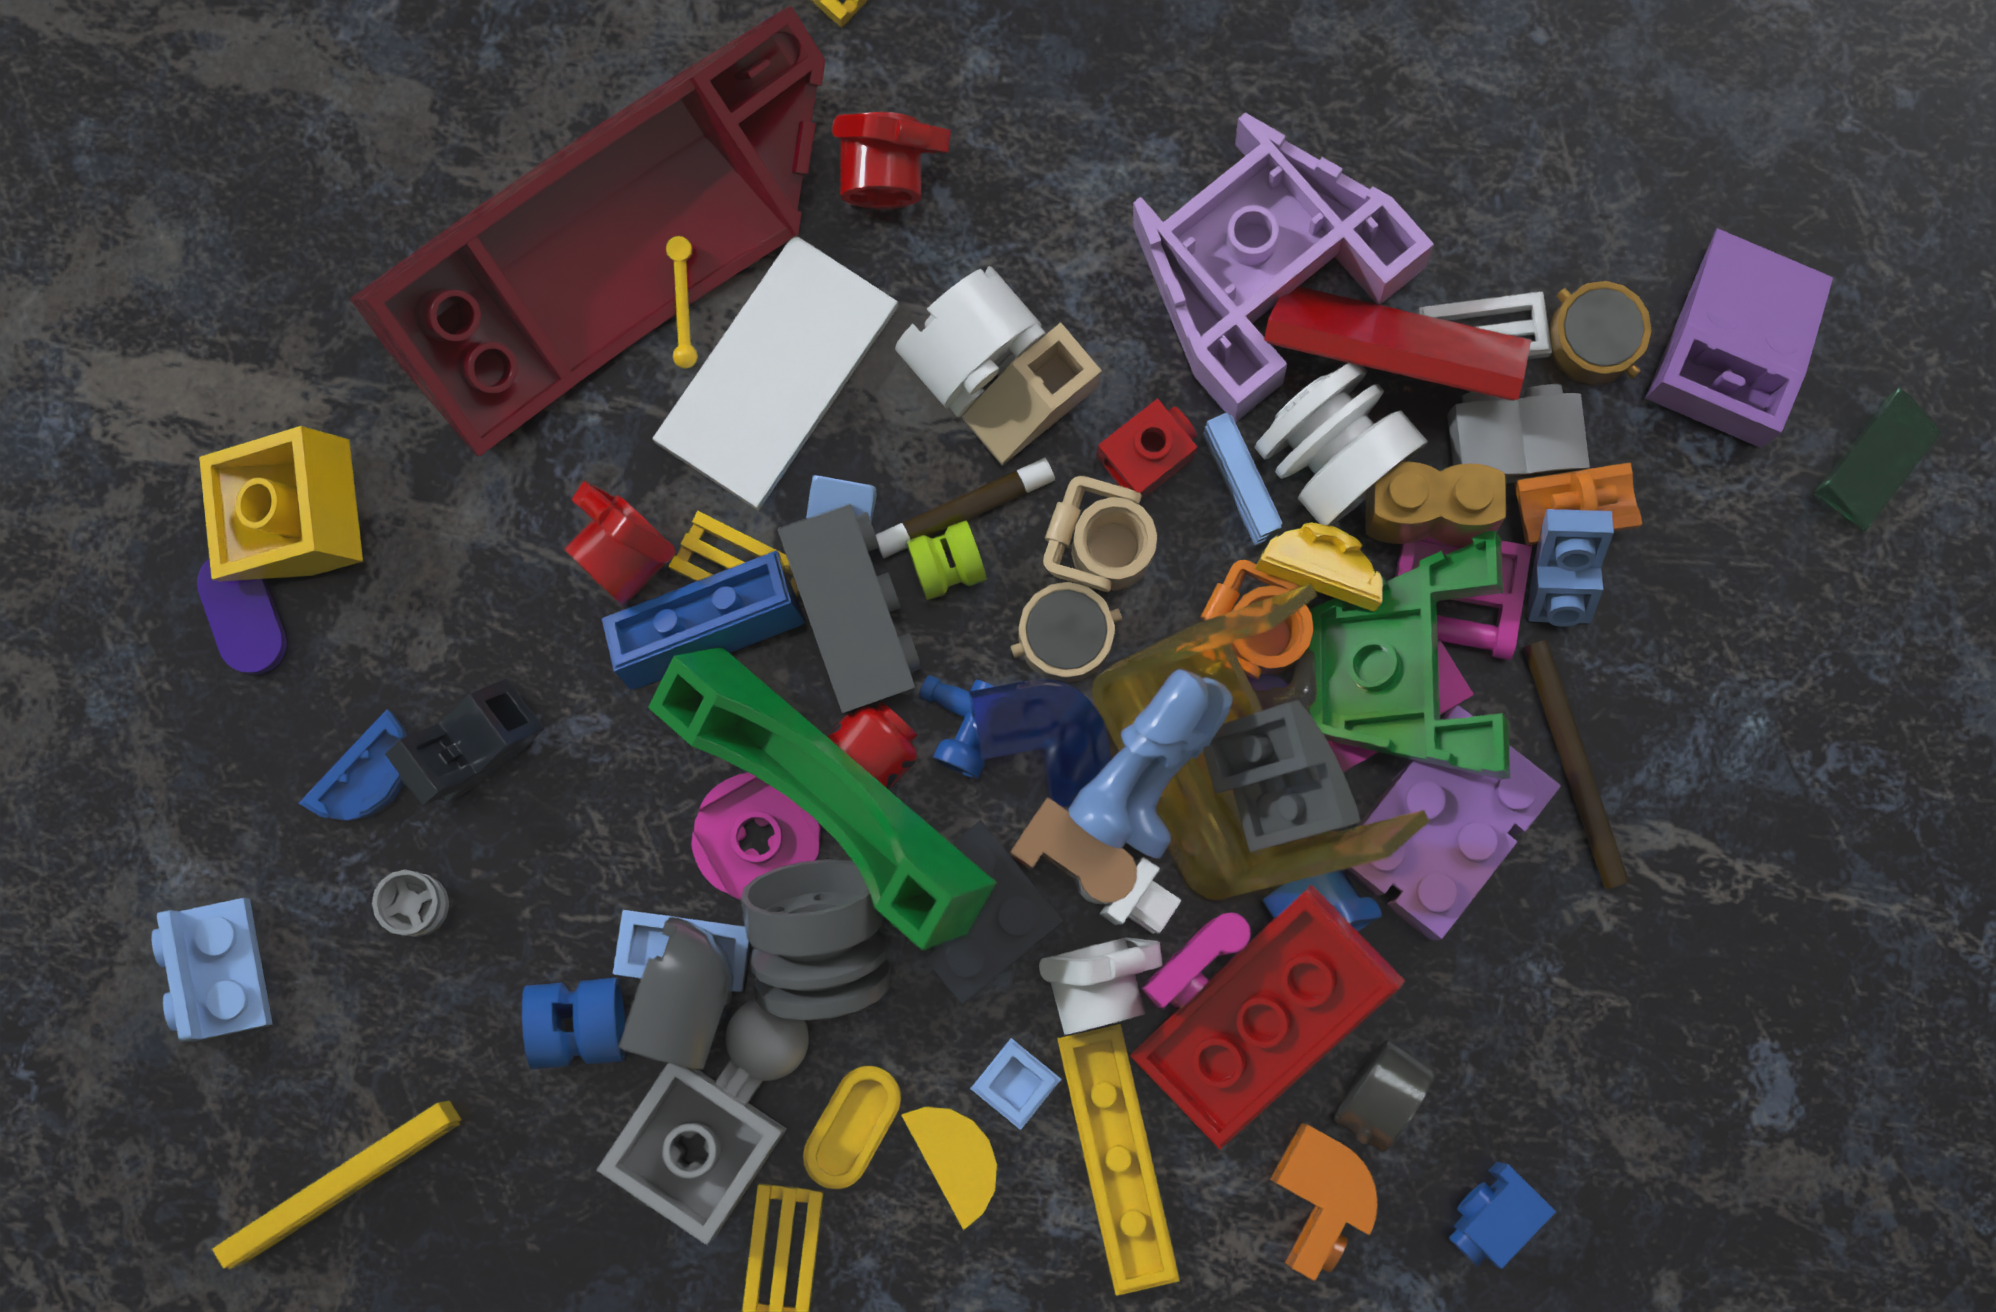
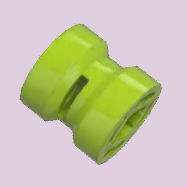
(932, 565)

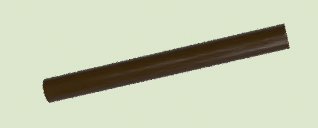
(1576, 764)

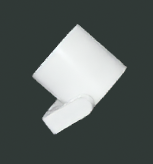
(1100, 982)

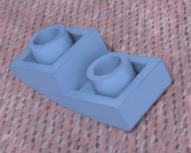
(1568, 566)

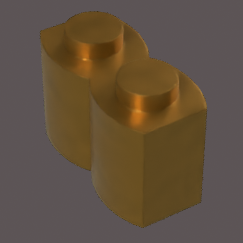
(1443, 504)

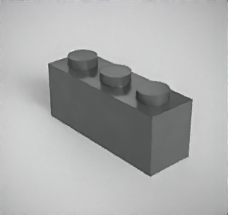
(849, 606)

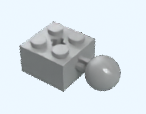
(690, 1103)

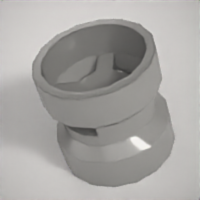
(398, 903)

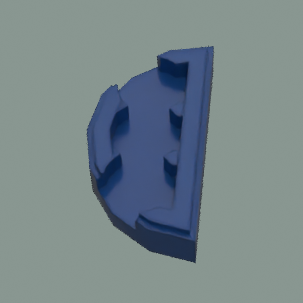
(362, 778)

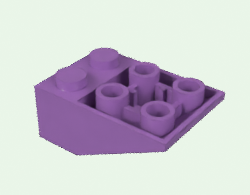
(1742, 340)

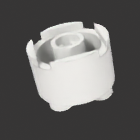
(969, 338)

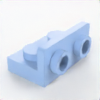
(211, 970)

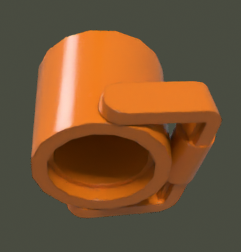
(1270, 650)

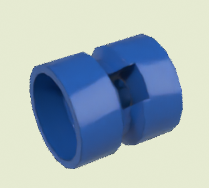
(597, 1022)

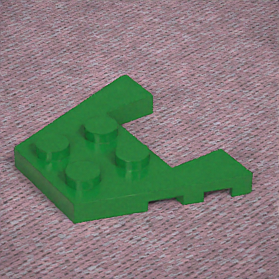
(1382, 667)

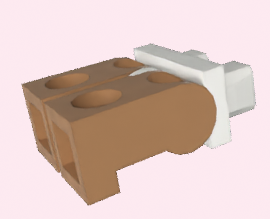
(1098, 870)

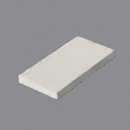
(775, 372)

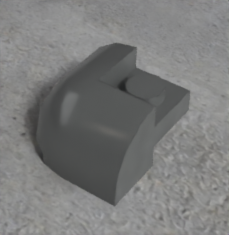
(680, 998)

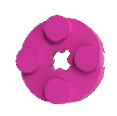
(721, 827)

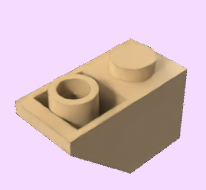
(1033, 394)

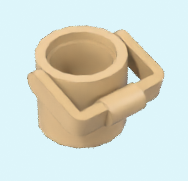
(1110, 540)

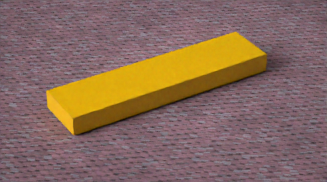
(1118, 1159)
(337, 1185)

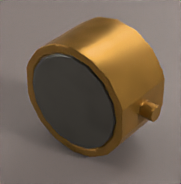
(1599, 332)

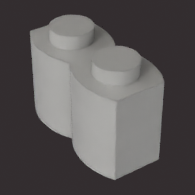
(1521, 436)

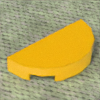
(1327, 561)
(957, 1157)

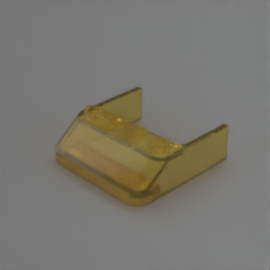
(1205, 825)

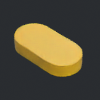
(852, 1127)

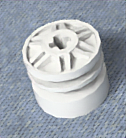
(1338, 442)

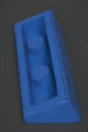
(715, 612)

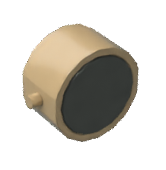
(1066, 632)

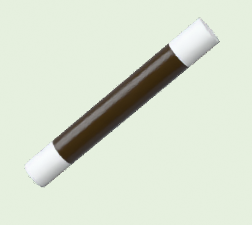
(966, 506)

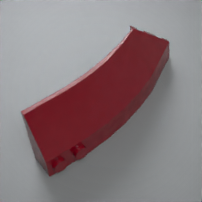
(575, 251)

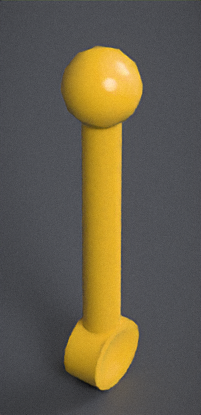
(680, 251)

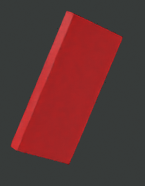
(1399, 342)
(1267, 1017)

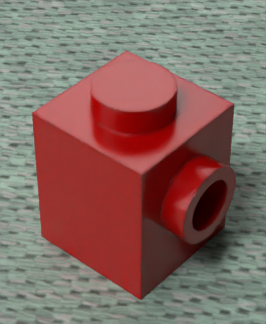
(1148, 448)

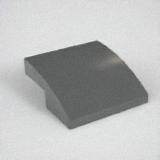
(1280, 776)

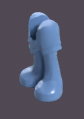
(1163, 738)

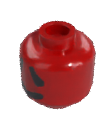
(877, 742)

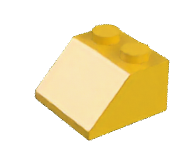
(281, 506)

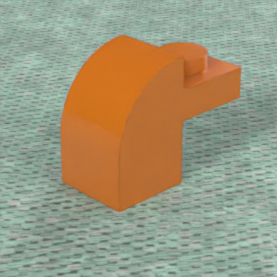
(1340, 1189)

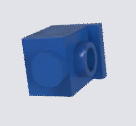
(1499, 1218)

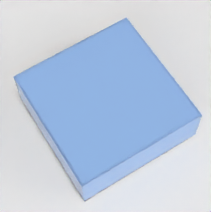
(1015, 1083)

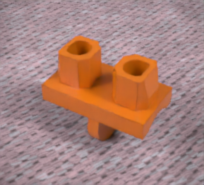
(1589, 489)

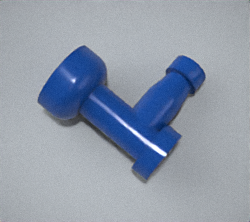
(962, 752)

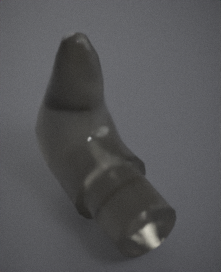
(1301, 688)

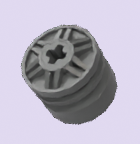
(815, 940)

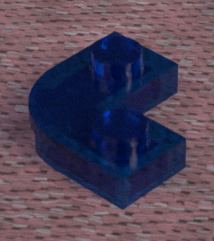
(1046, 717)

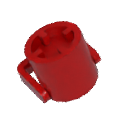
(884, 157)
(618, 544)

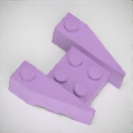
(1260, 238)

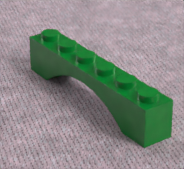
(907, 865)

